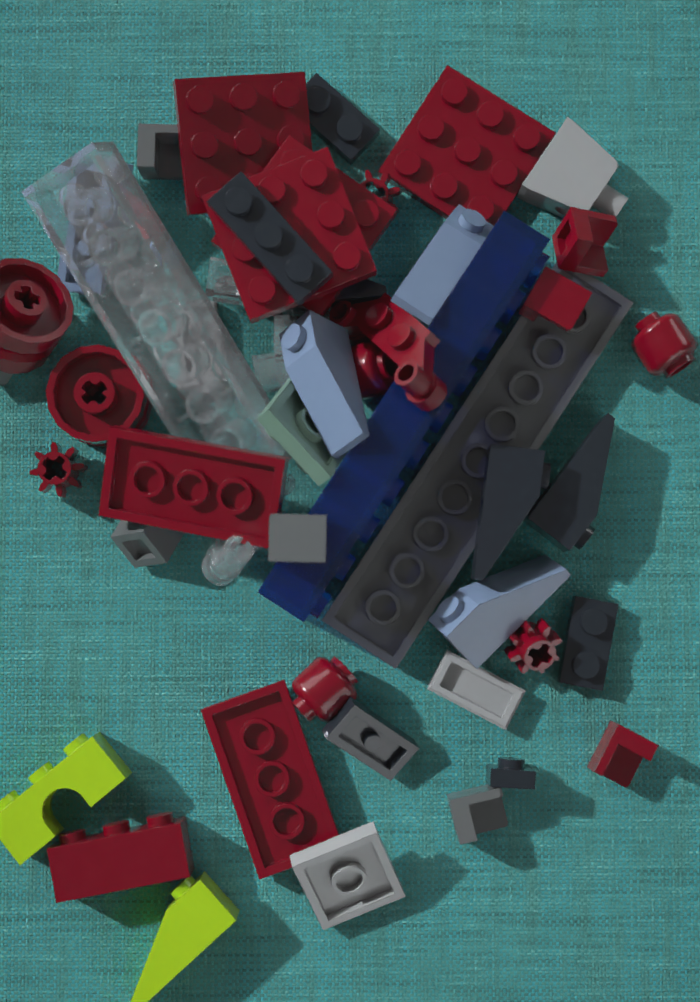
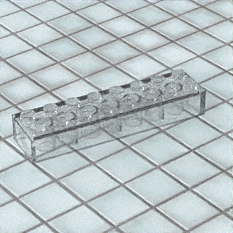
(150, 300)

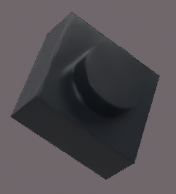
(510, 773)

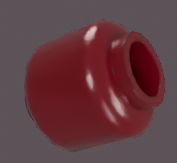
(664, 344)
(373, 369)
(323, 689)

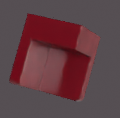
(581, 241)
(555, 300)
(620, 754)

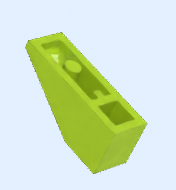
(188, 927)

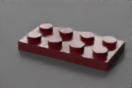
(191, 485)
(270, 775)

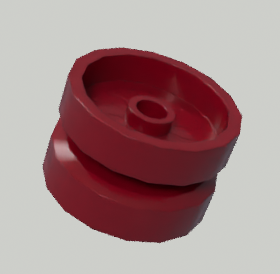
(32, 314)
(80, 379)

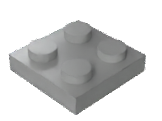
(347, 875)

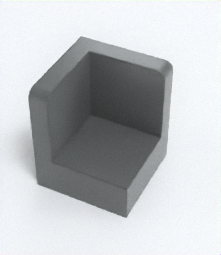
(159, 152)
(297, 538)
(145, 543)
(476, 811)

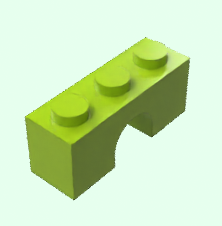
(28, 818)

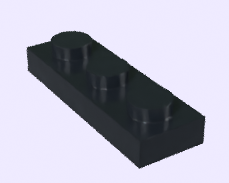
(270, 238)

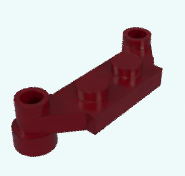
(402, 340)

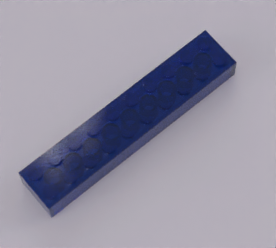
(372, 468)

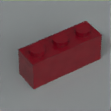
(120, 857)

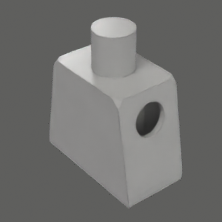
(573, 174)

